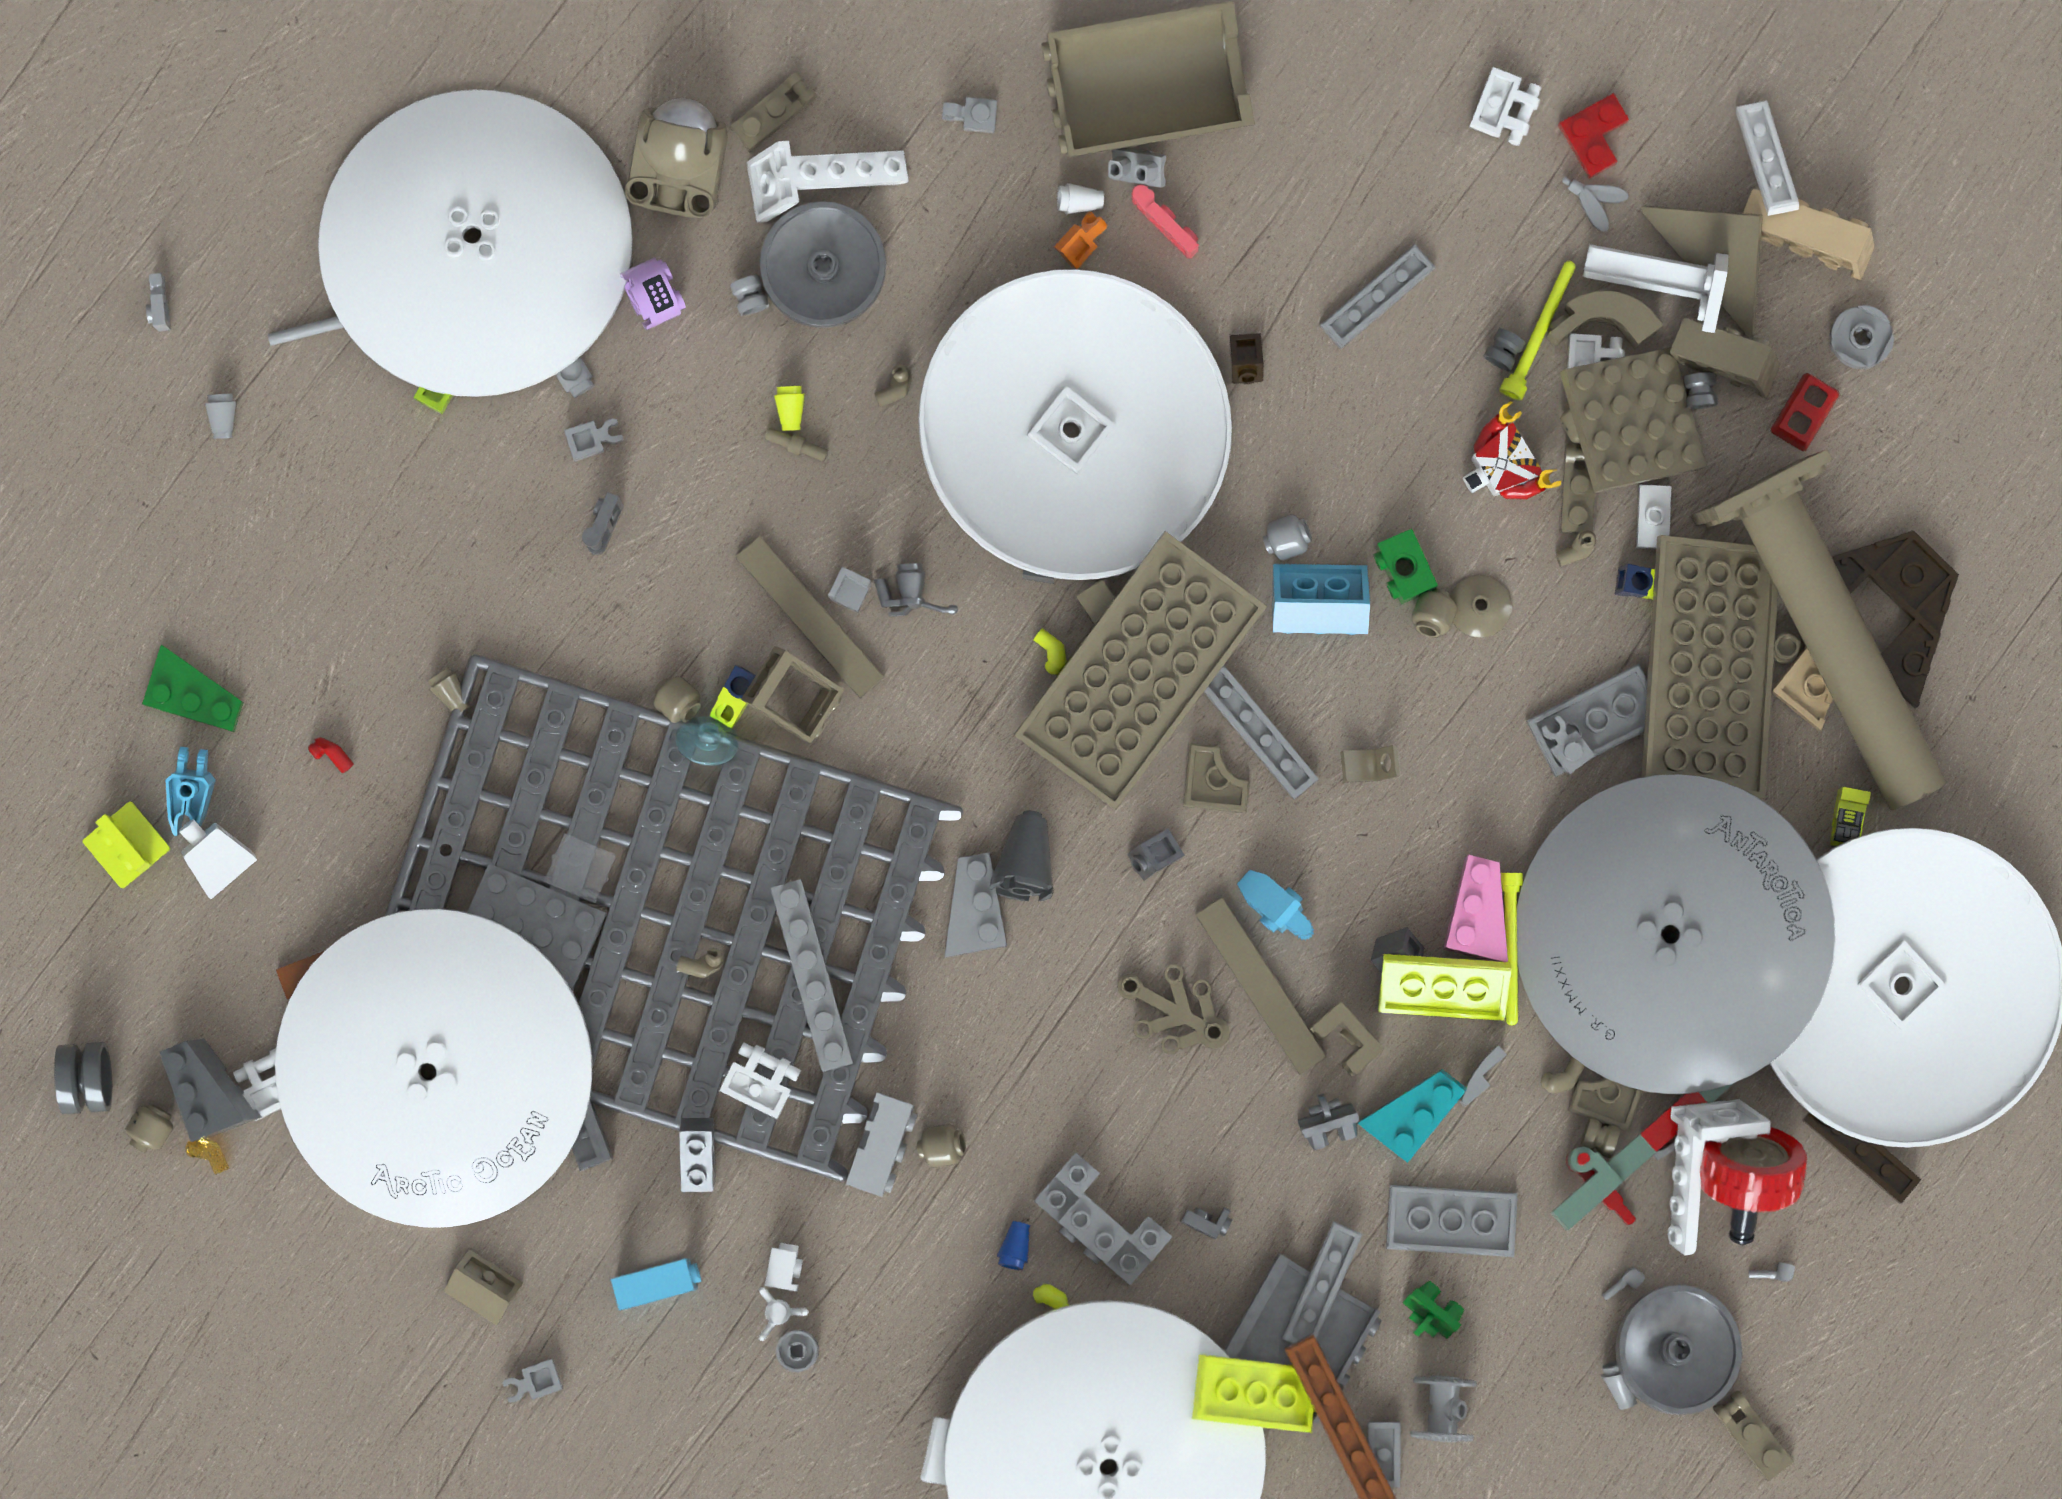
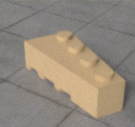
(1818, 234)

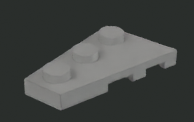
(975, 909)

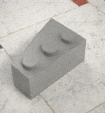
(881, 1145)

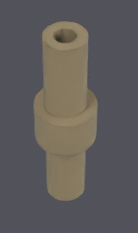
(796, 444)

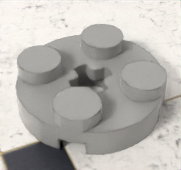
(1878, 330)

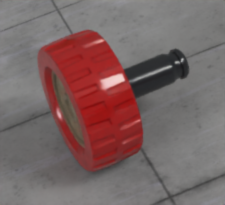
(1753, 1177)

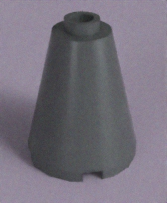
(1025, 860)

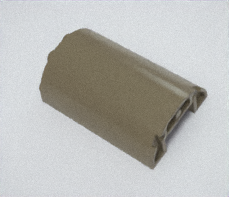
(1147, 79)

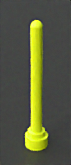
(1515, 384)
(1510, 886)

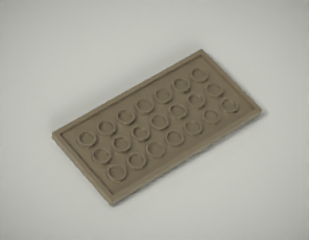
(1710, 663)
(1140, 670)

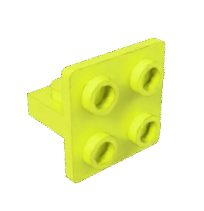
(126, 844)

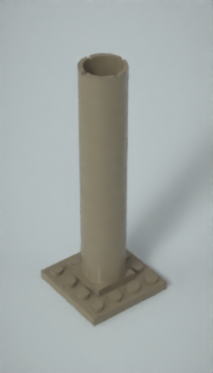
(1832, 628)

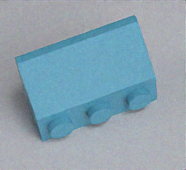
(1320, 598)

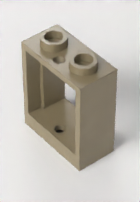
(769, 678)

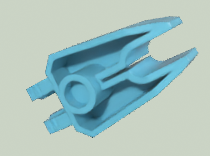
(189, 790)
(1277, 906)

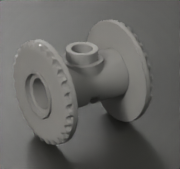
(1446, 1408)

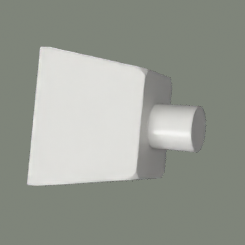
(214, 856)

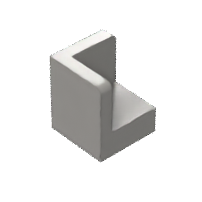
(850, 589)

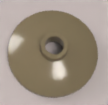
(1476, 622)

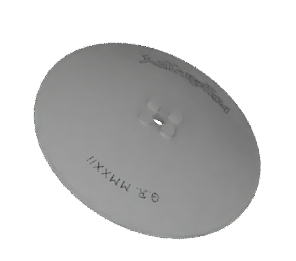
(1747, 917)

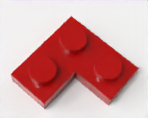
(1586, 132)

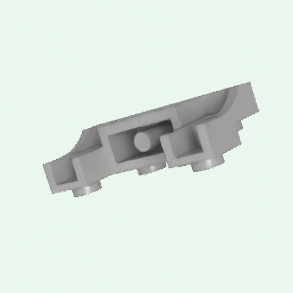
(1094, 1228)

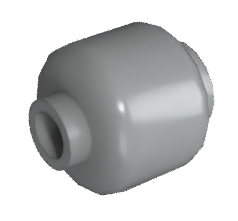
(1287, 537)

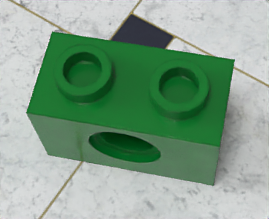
(1405, 547)

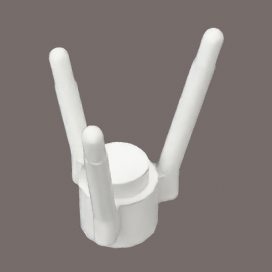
(777, 1312)

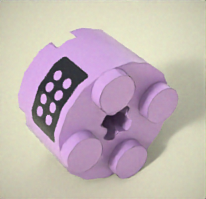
(652, 293)

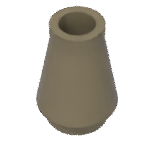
(448, 689)

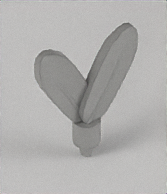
(1591, 196)

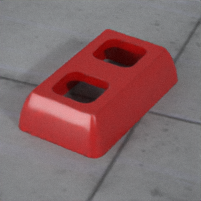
(1797, 404)

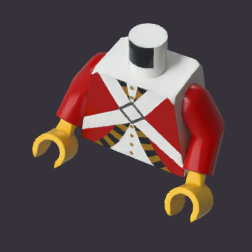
(1506, 461)

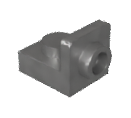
(1155, 854)
(1202, 1222)

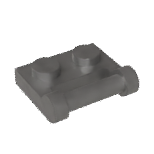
(607, 514)

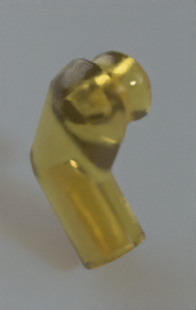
(210, 1151)

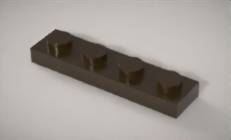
(1869, 1158)

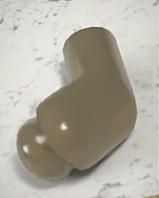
(898, 386)
(1580, 548)
(703, 966)
(1563, 1081)

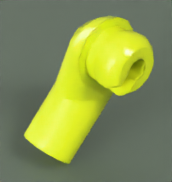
(1055, 651)

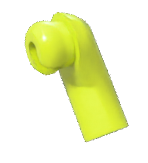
(1050, 1296)

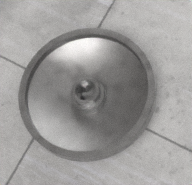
(823, 264)
(1678, 1349)

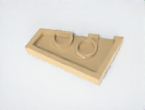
(1804, 690)

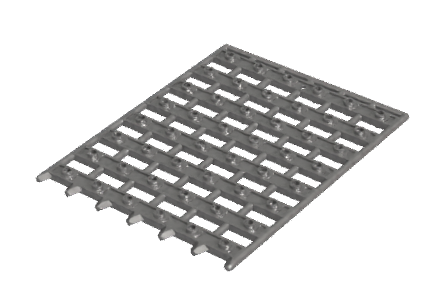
(605, 768)

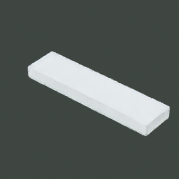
(1767, 158)

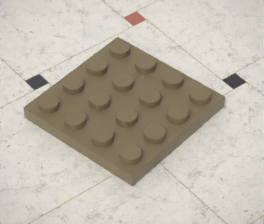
(1633, 419)

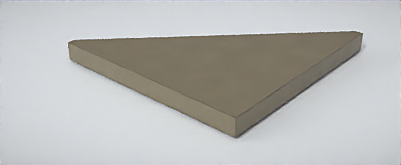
(1702, 234)

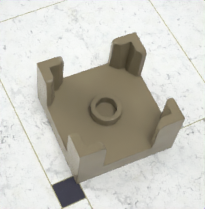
(1354, 1034)

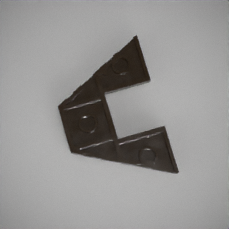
(1920, 586)

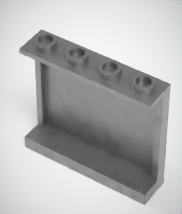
(1267, 1317)

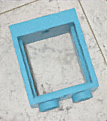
(656, 1283)

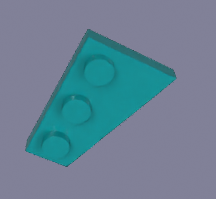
(1413, 1116)

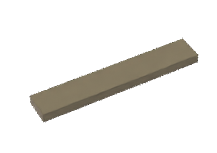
(810, 617)
(1260, 986)

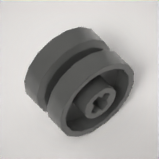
(83, 1078)

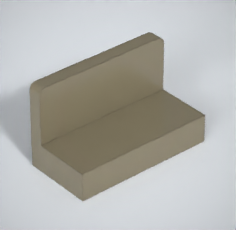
(483, 1286)

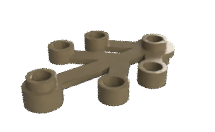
(1178, 1013)

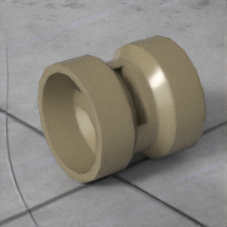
(1602, 1138)

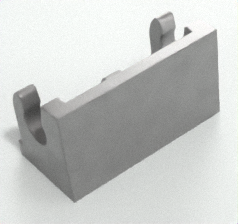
(591, 1145)

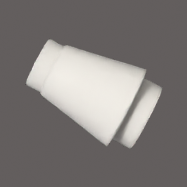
(1078, 199)

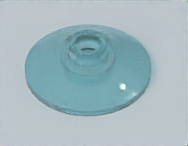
(704, 747)

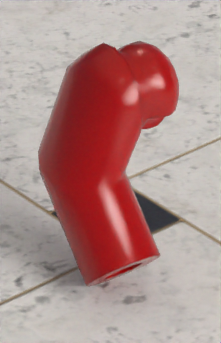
(333, 751)

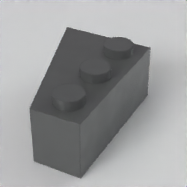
(204, 1090)

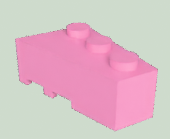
(1478, 912)

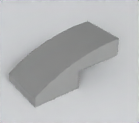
(1477, 1083)

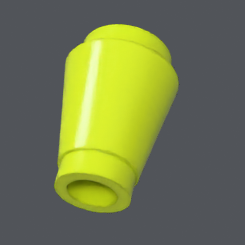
(790, 406)

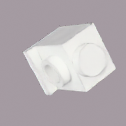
(784, 1267)

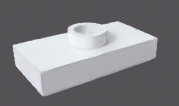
(1653, 515)

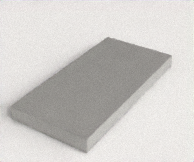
(1601, 715)
(1451, 1220)

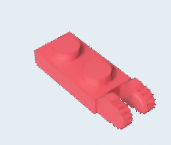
(1164, 221)

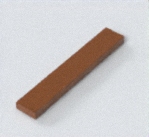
(1338, 1419)

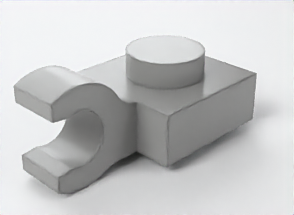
(977, 114)

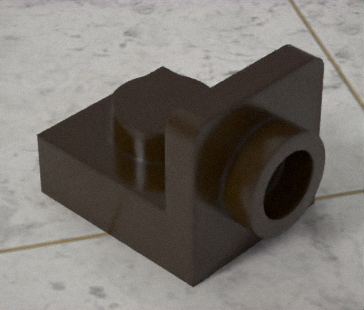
(1246, 358)

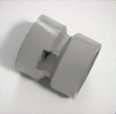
(797, 1350)

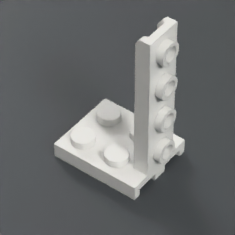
(778, 175)
(1663, 276)
(1696, 1125)

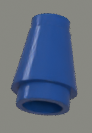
(1015, 1247)

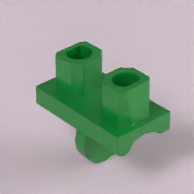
(1431, 1316)

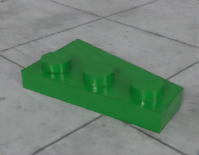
(190, 694)

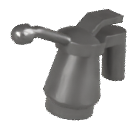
(910, 583)

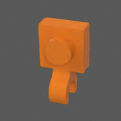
(1078, 241)

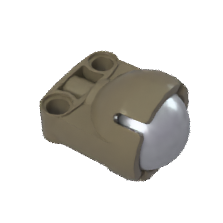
(677, 157)

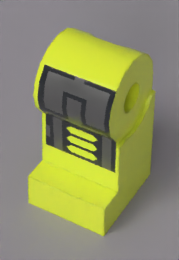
(1848, 815)

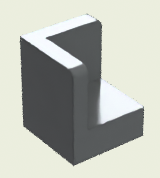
(1396, 943)

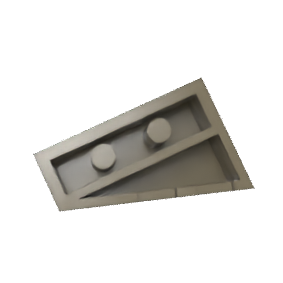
(1727, 355)

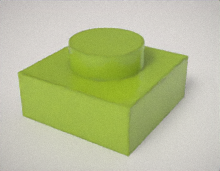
(432, 399)

